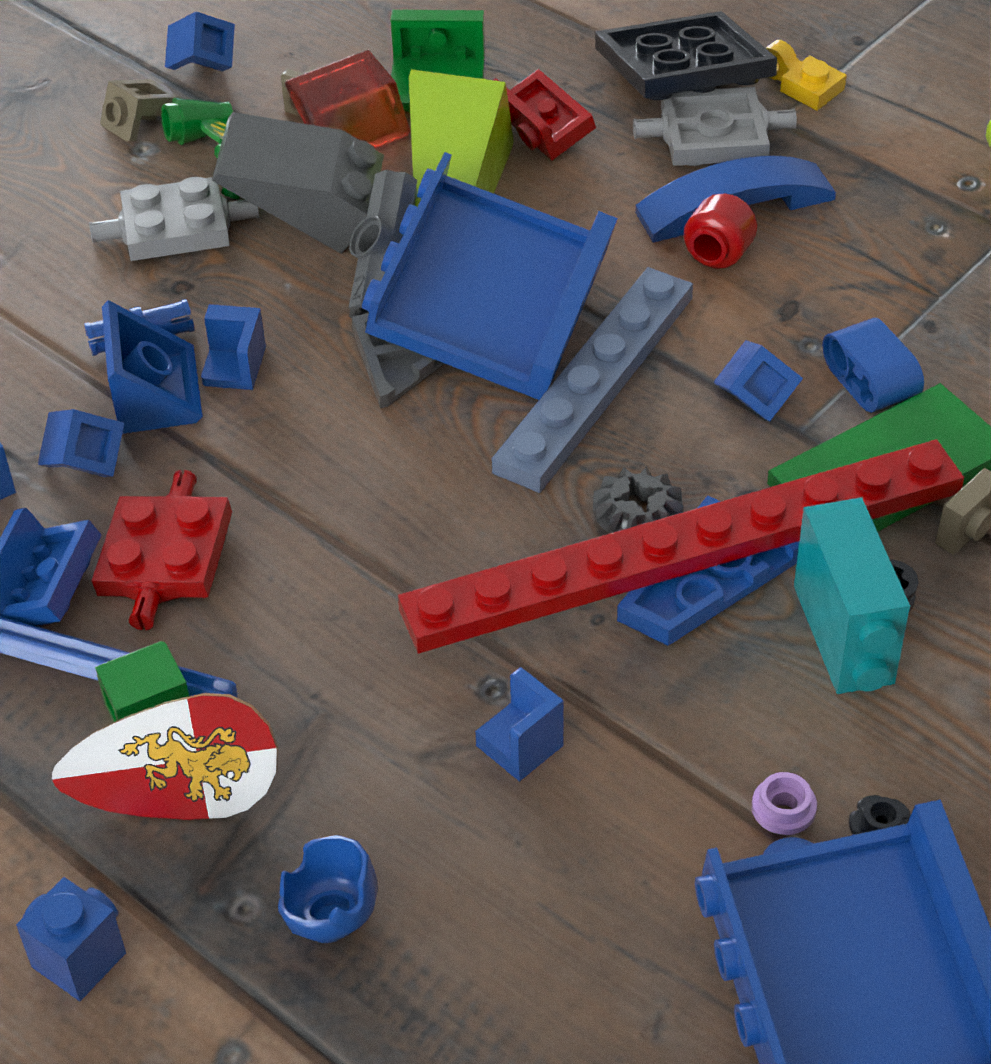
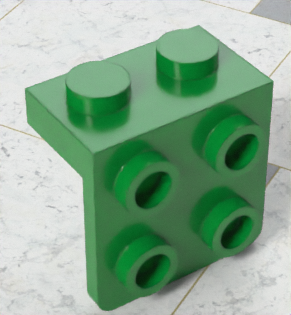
(436, 43)

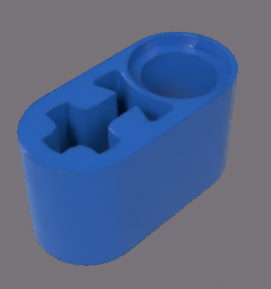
(873, 364)

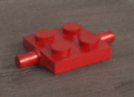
(162, 548)

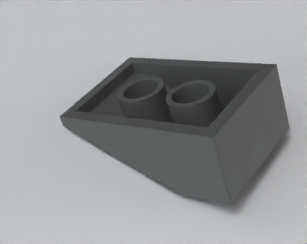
(300, 174)

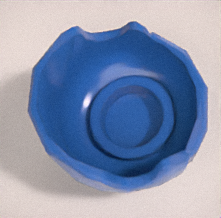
(329, 891)

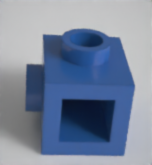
(72, 937)

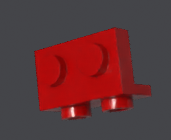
(547, 115)

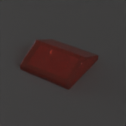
(352, 97)

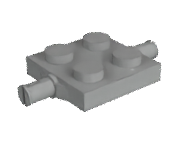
(714, 126)
(173, 218)

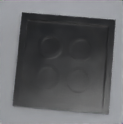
(685, 55)

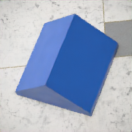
(149, 373)

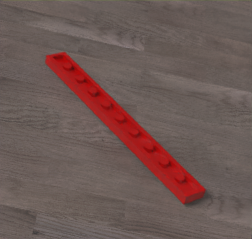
(667, 547)

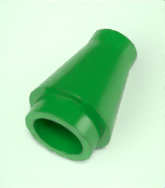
(184, 116)

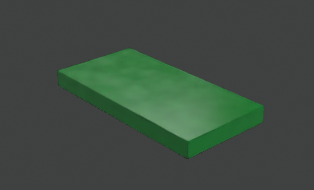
(917, 420)

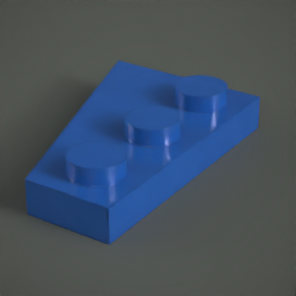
(685, 602)

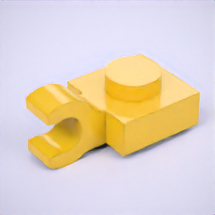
(807, 80)

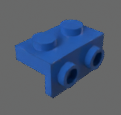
(42, 567)

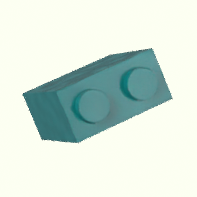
(850, 596)

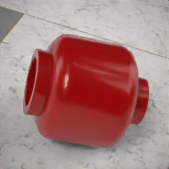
(720, 231)

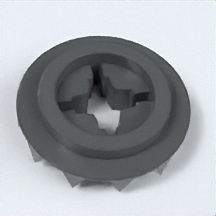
(617, 513)

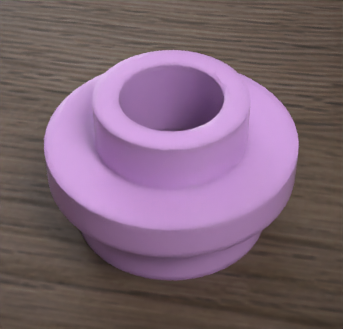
(787, 790)

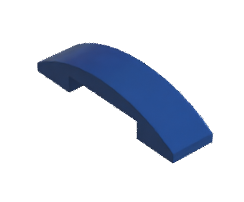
(748, 178)

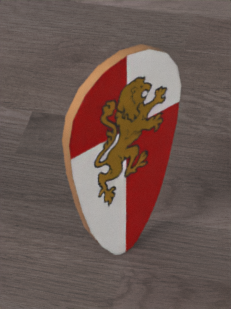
(175, 760)

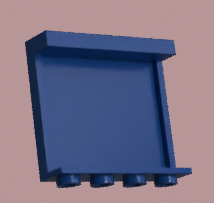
(485, 283)
(856, 948)

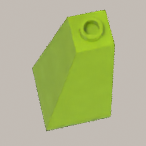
(462, 119)

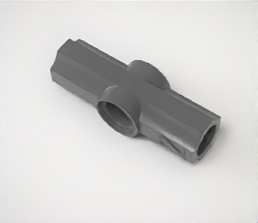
(369, 241)

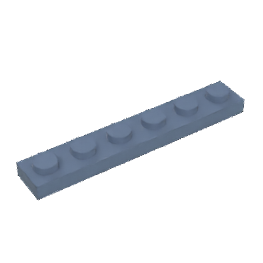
(591, 380)

